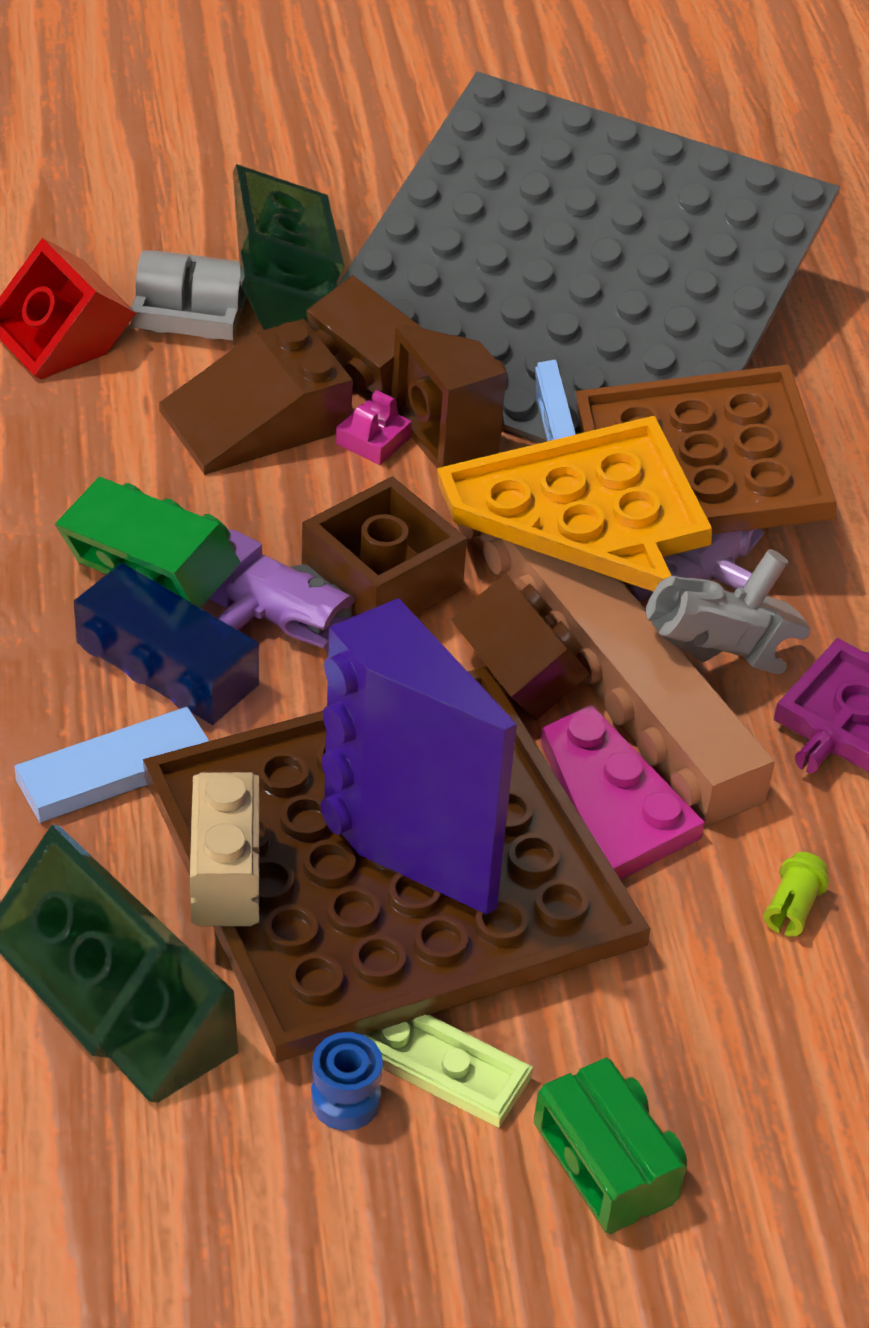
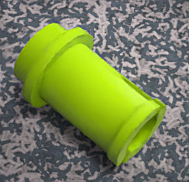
(802, 880)

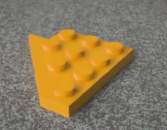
(589, 498)

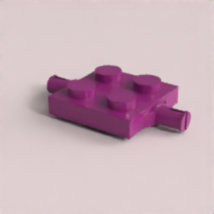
(830, 708)

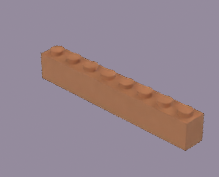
(645, 683)

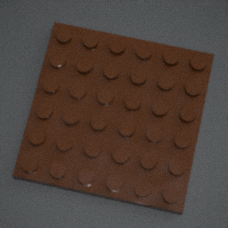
(369, 947)

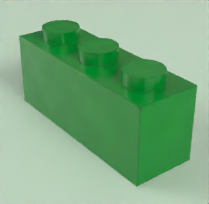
(151, 536)

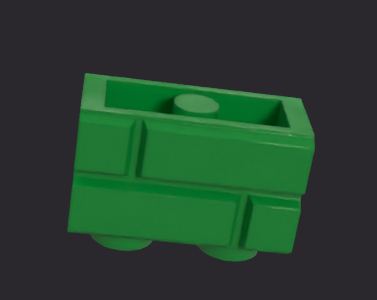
(610, 1144)

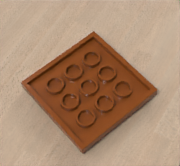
(736, 440)

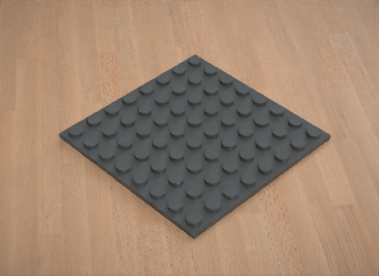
(589, 245)

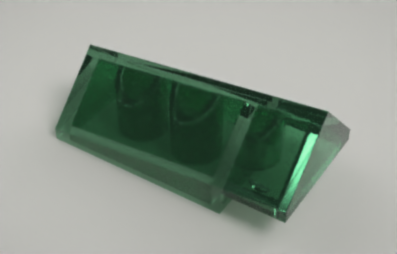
(284, 246)
(114, 970)

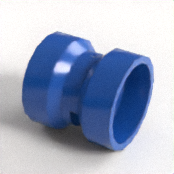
(346, 1081)

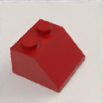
(59, 312)

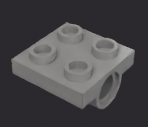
(188, 295)

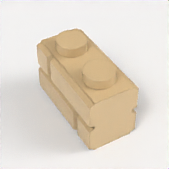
(225, 849)

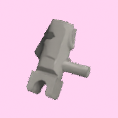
(710, 620)

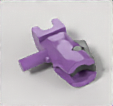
(286, 596)

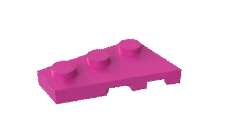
(618, 792)

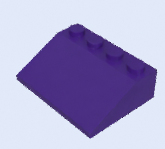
(415, 756)

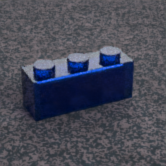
(167, 643)

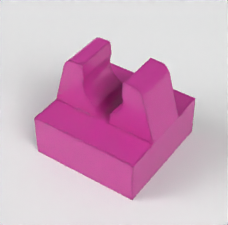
(374, 429)

